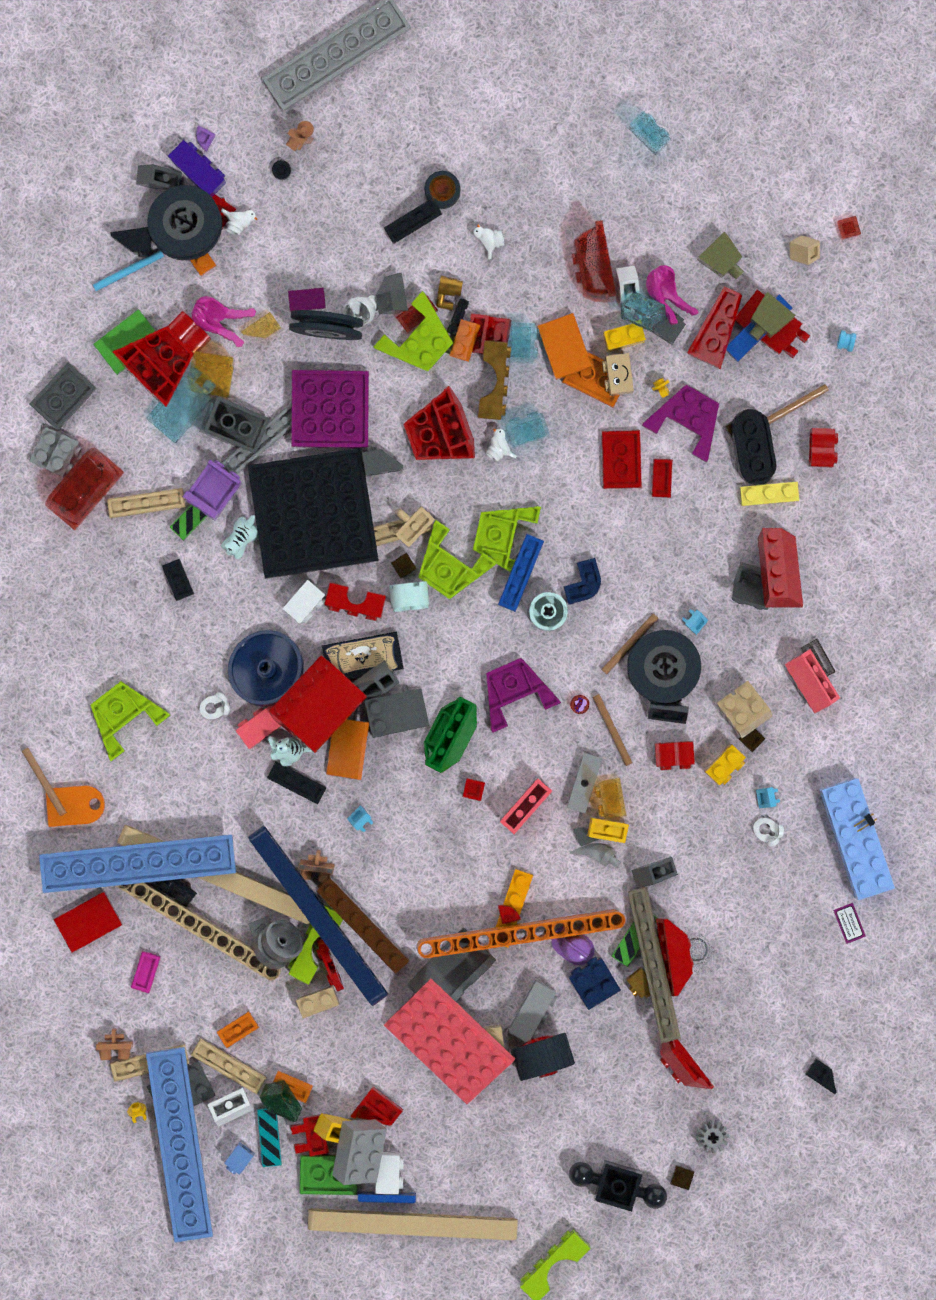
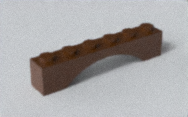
(362, 924)

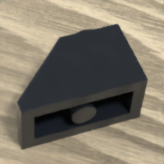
(135, 240)

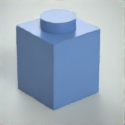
(239, 1159)

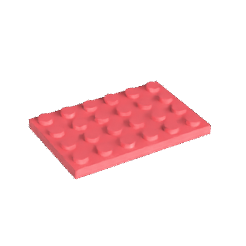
(449, 1041)

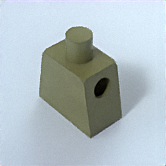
(722, 257)
(770, 317)

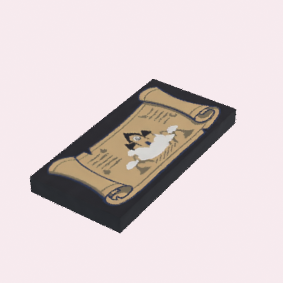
(361, 655)

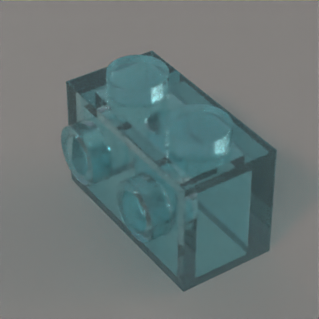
(649, 132)
(643, 311)
(523, 343)
(527, 429)

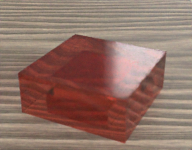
(848, 227)

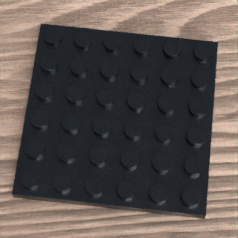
(313, 513)

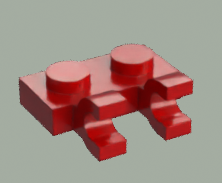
(315, 1144)

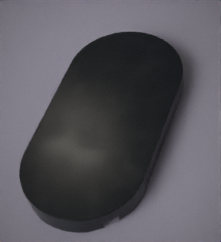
(753, 447)

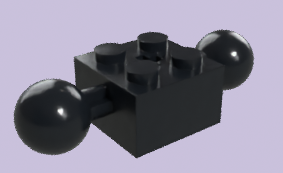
(623, 1197)

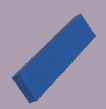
(744, 342)
(520, 572)

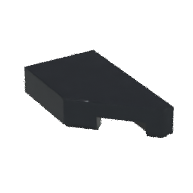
(822, 1074)

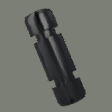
(457, 316)

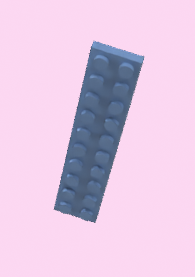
(137, 863)
(179, 1144)

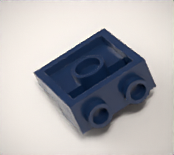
(594, 982)

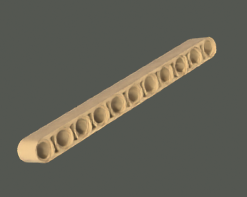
(235, 882)
(196, 929)
(412, 1224)

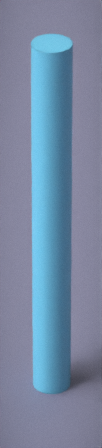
(128, 270)

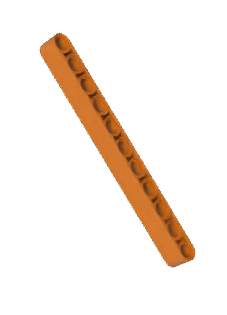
(511, 931)

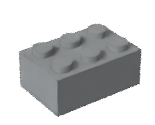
(359, 1152)

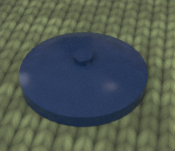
(264, 667)

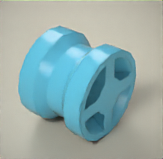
(846, 341)

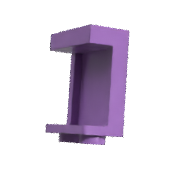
(213, 489)

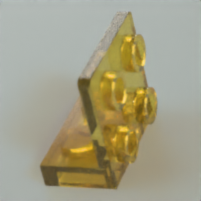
(217, 369)
(611, 798)

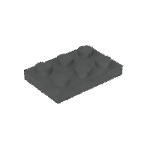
(63, 396)
(200, 1085)

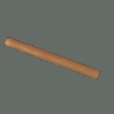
(798, 403)
(629, 644)
(612, 729)
(44, 782)

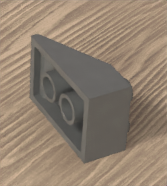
(234, 424)
(397, 713)

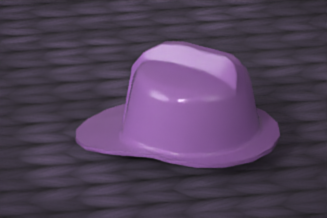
(574, 949)

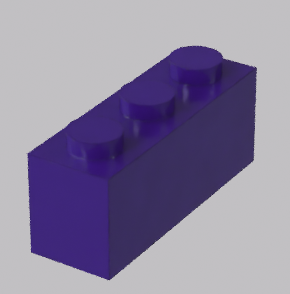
(197, 168)

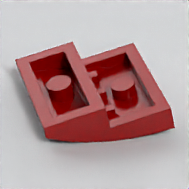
(490, 329)

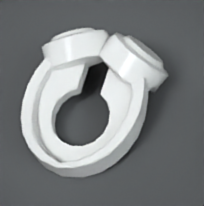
(218, 697)
(770, 840)

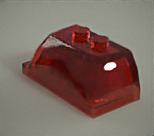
(594, 265)
(83, 487)

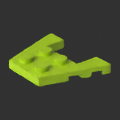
(426, 342)
(497, 532)
(447, 572)
(119, 708)

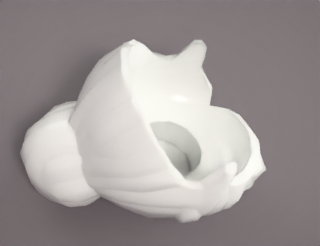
(369, 307)

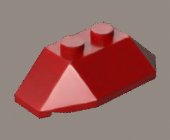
(676, 954)
(683, 1065)

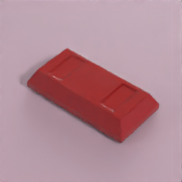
(662, 478)

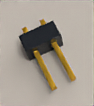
(869, 819)

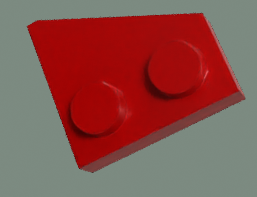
(377, 1106)

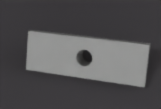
(581, 795)

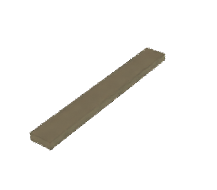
(654, 965)

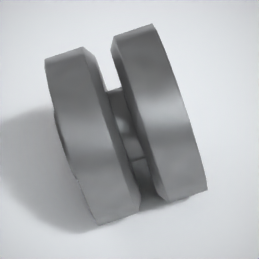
(278, 944)

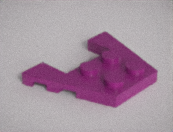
(691, 411)
(511, 684)

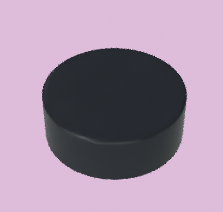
(281, 170)

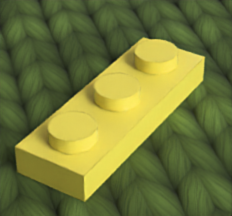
(769, 493)

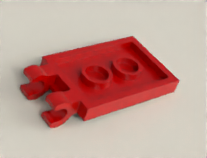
(782, 339)

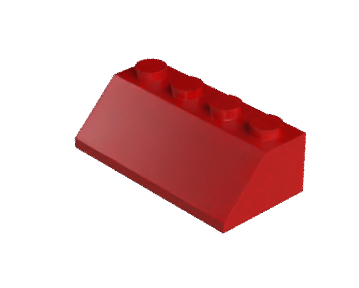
(779, 569)

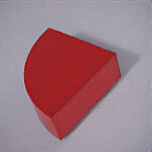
(508, 914)

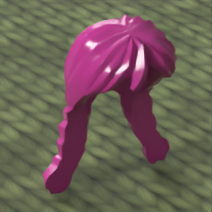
(662, 287)
(209, 312)

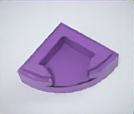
(204, 137)

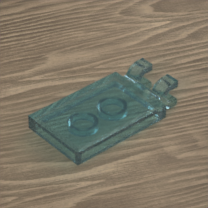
(183, 407)

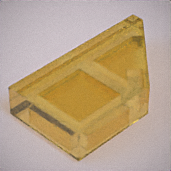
(263, 327)

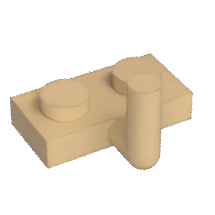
(413, 525)

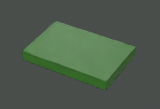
(126, 332)
(318, 1179)

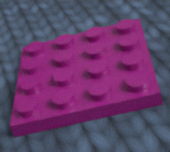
(330, 408)

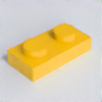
(607, 830)

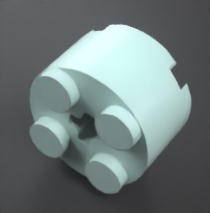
(409, 595)
(548, 600)

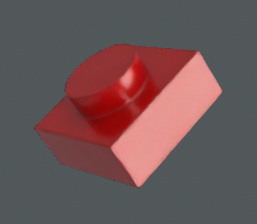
(473, 789)

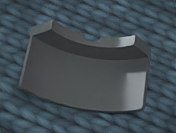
(455, 971)

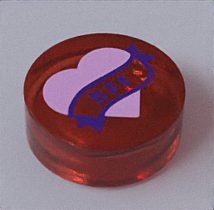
(579, 704)

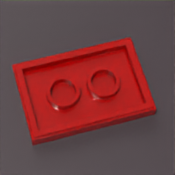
(621, 459)
(88, 922)

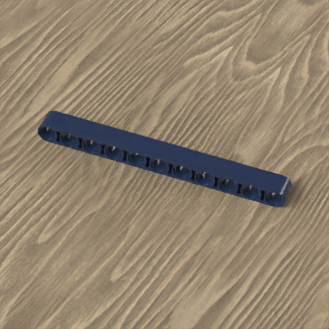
(318, 915)

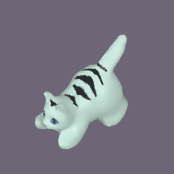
(242, 534)
(287, 750)

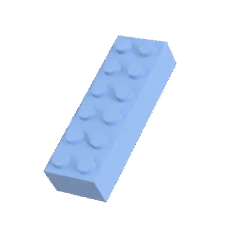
(861, 849)

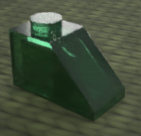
(280, 1100)

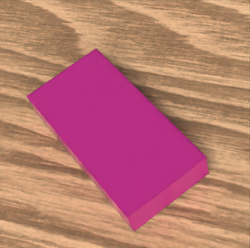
(145, 972)

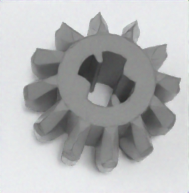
(719, 1132)

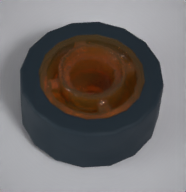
(443, 178)

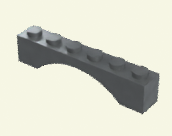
(376, 681)

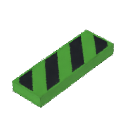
(188, 522)
(628, 946)

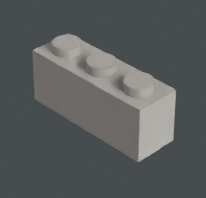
(532, 1011)

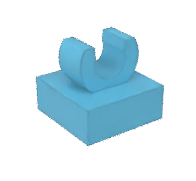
(696, 621)
(766, 797)
(359, 818)

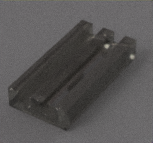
(822, 652)

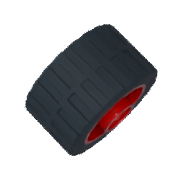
(542, 1056)

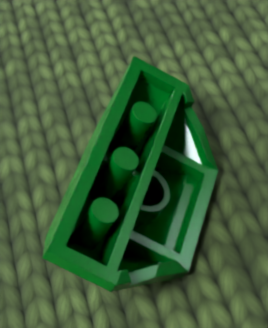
(450, 734)

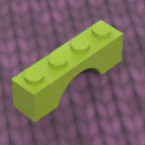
(304, 966)
(571, 1247)

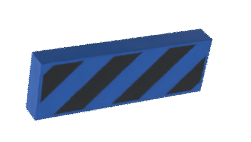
(371, 1196)

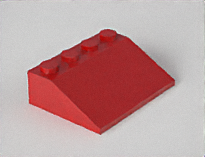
(317, 704)

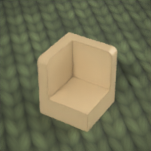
(804, 250)

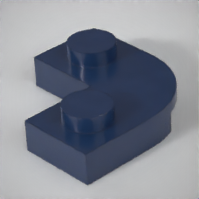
(589, 583)

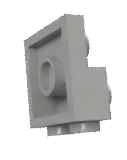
(56, 452)

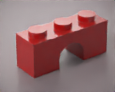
(338, 599)

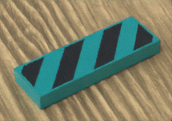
(269, 1138)

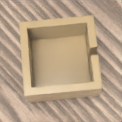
(745, 709)

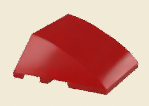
(156, 362)
(441, 430)

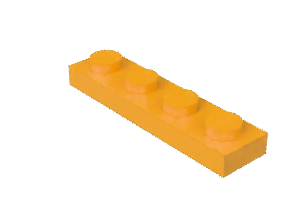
(515, 897)

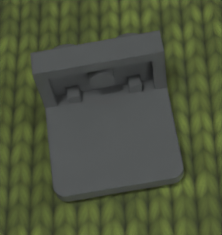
(748, 586)

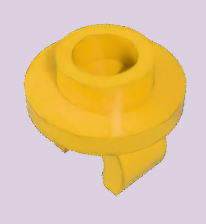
(660, 384)
(137, 1109)

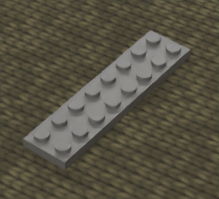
(336, 53)

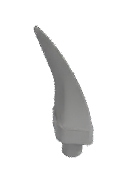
(599, 852)

